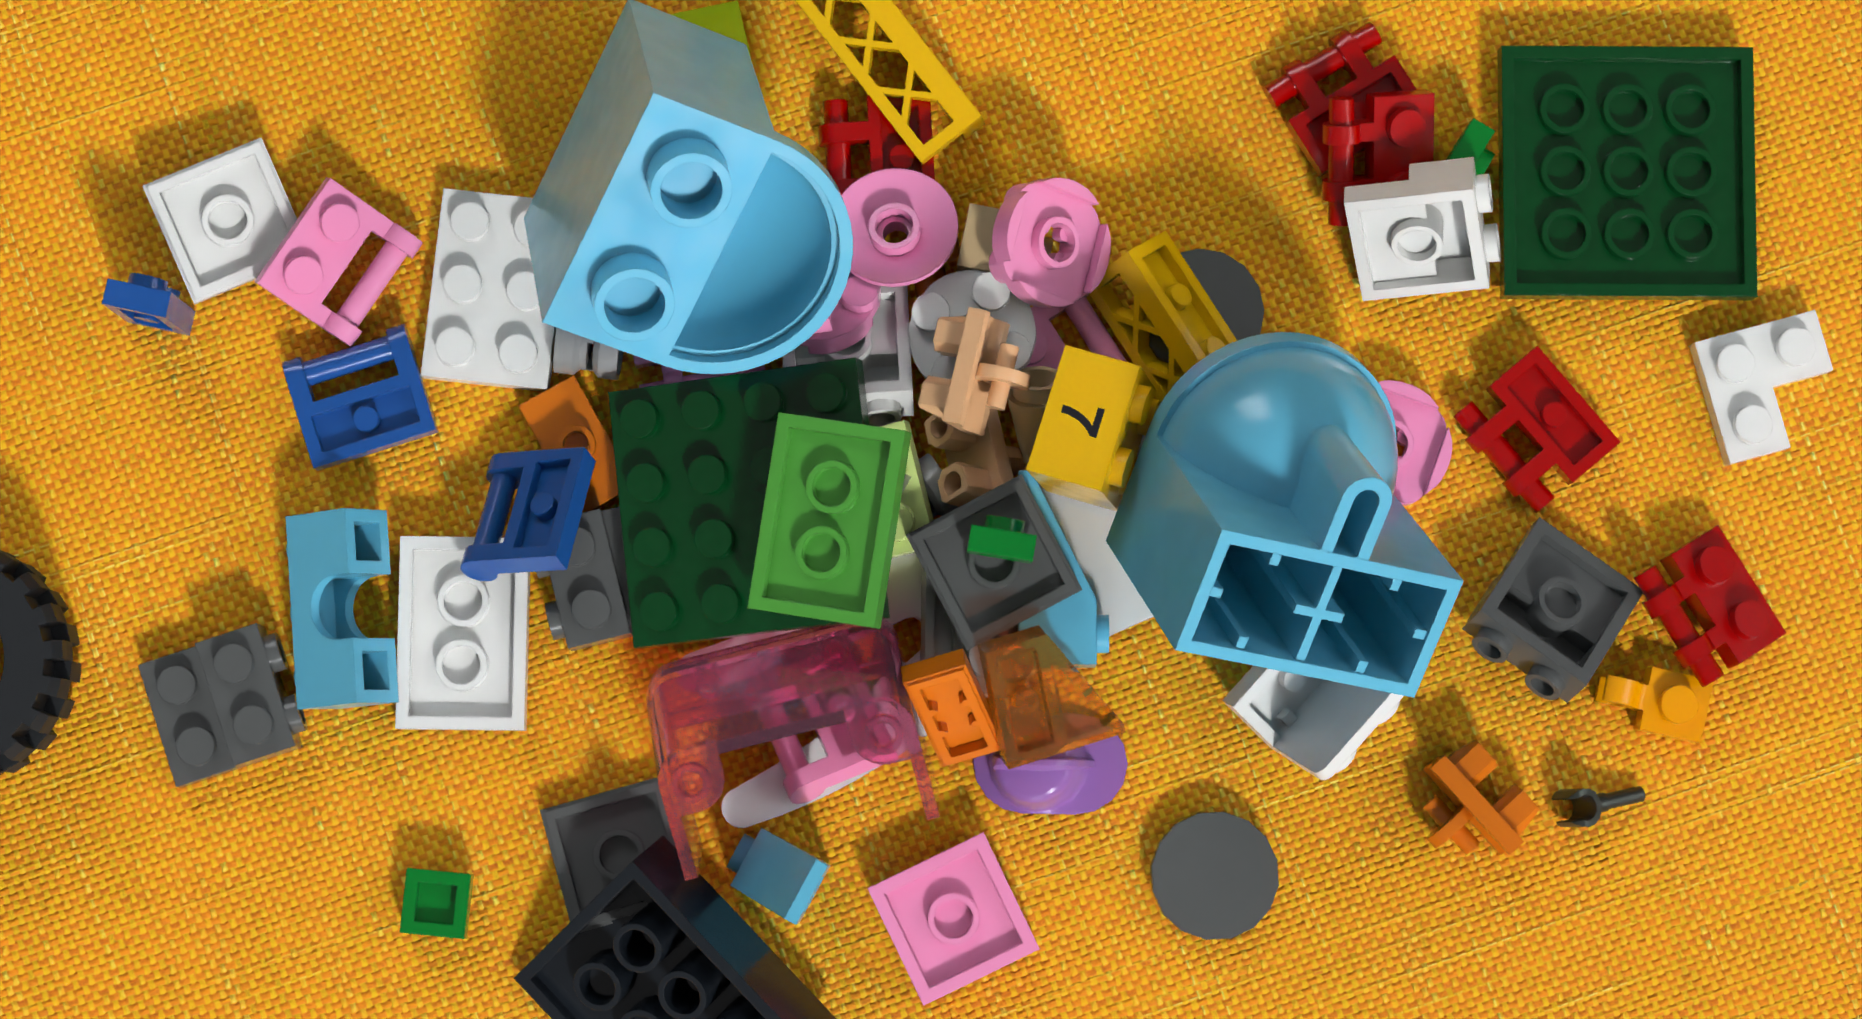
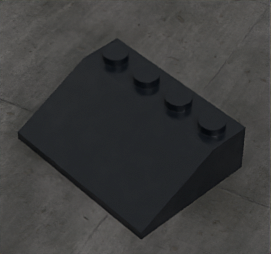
(669, 961)

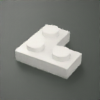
(1740, 380)

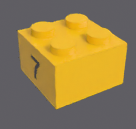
(1092, 428)

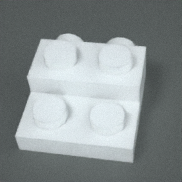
(1423, 231)
(884, 358)

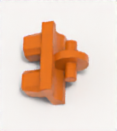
(1496, 822)

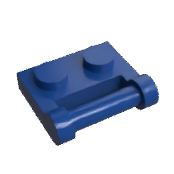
(364, 417)
(543, 517)

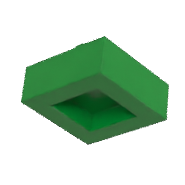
(1473, 144)
(1002, 539)
(436, 903)

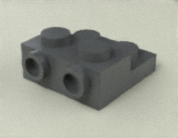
(594, 589)
(1552, 612)
(223, 704)

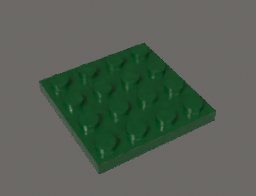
(1627, 173)
(695, 492)

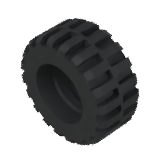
(35, 662)

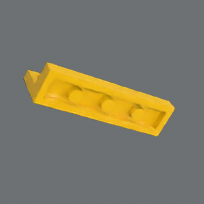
(920, 62)
(1166, 304)

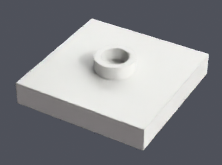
(222, 218)

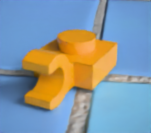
(1665, 702)

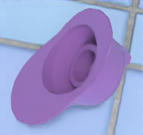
(1058, 784)

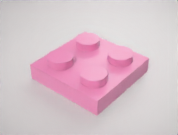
(953, 918)

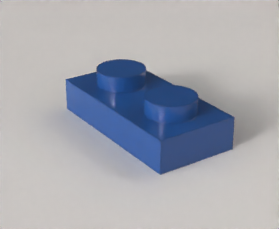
(149, 303)

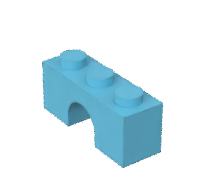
(327, 563)

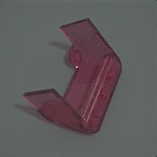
(772, 693)

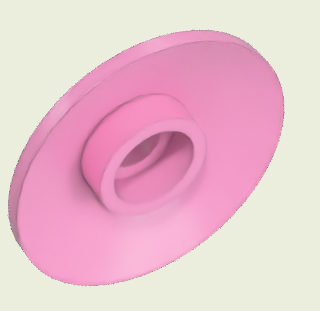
(904, 203)

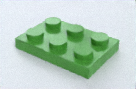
(829, 520)

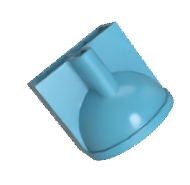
(681, 210)
(1274, 521)

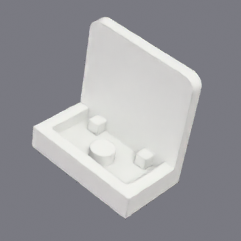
(1308, 717)

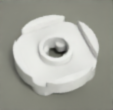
(950, 298)

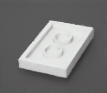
(485, 297)
(459, 641)

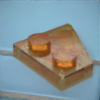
(1040, 699)

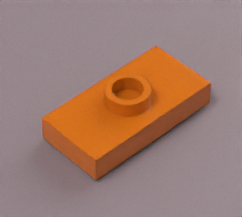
(566, 420)
(951, 707)

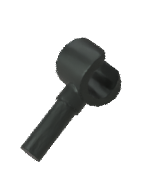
(1589, 805)

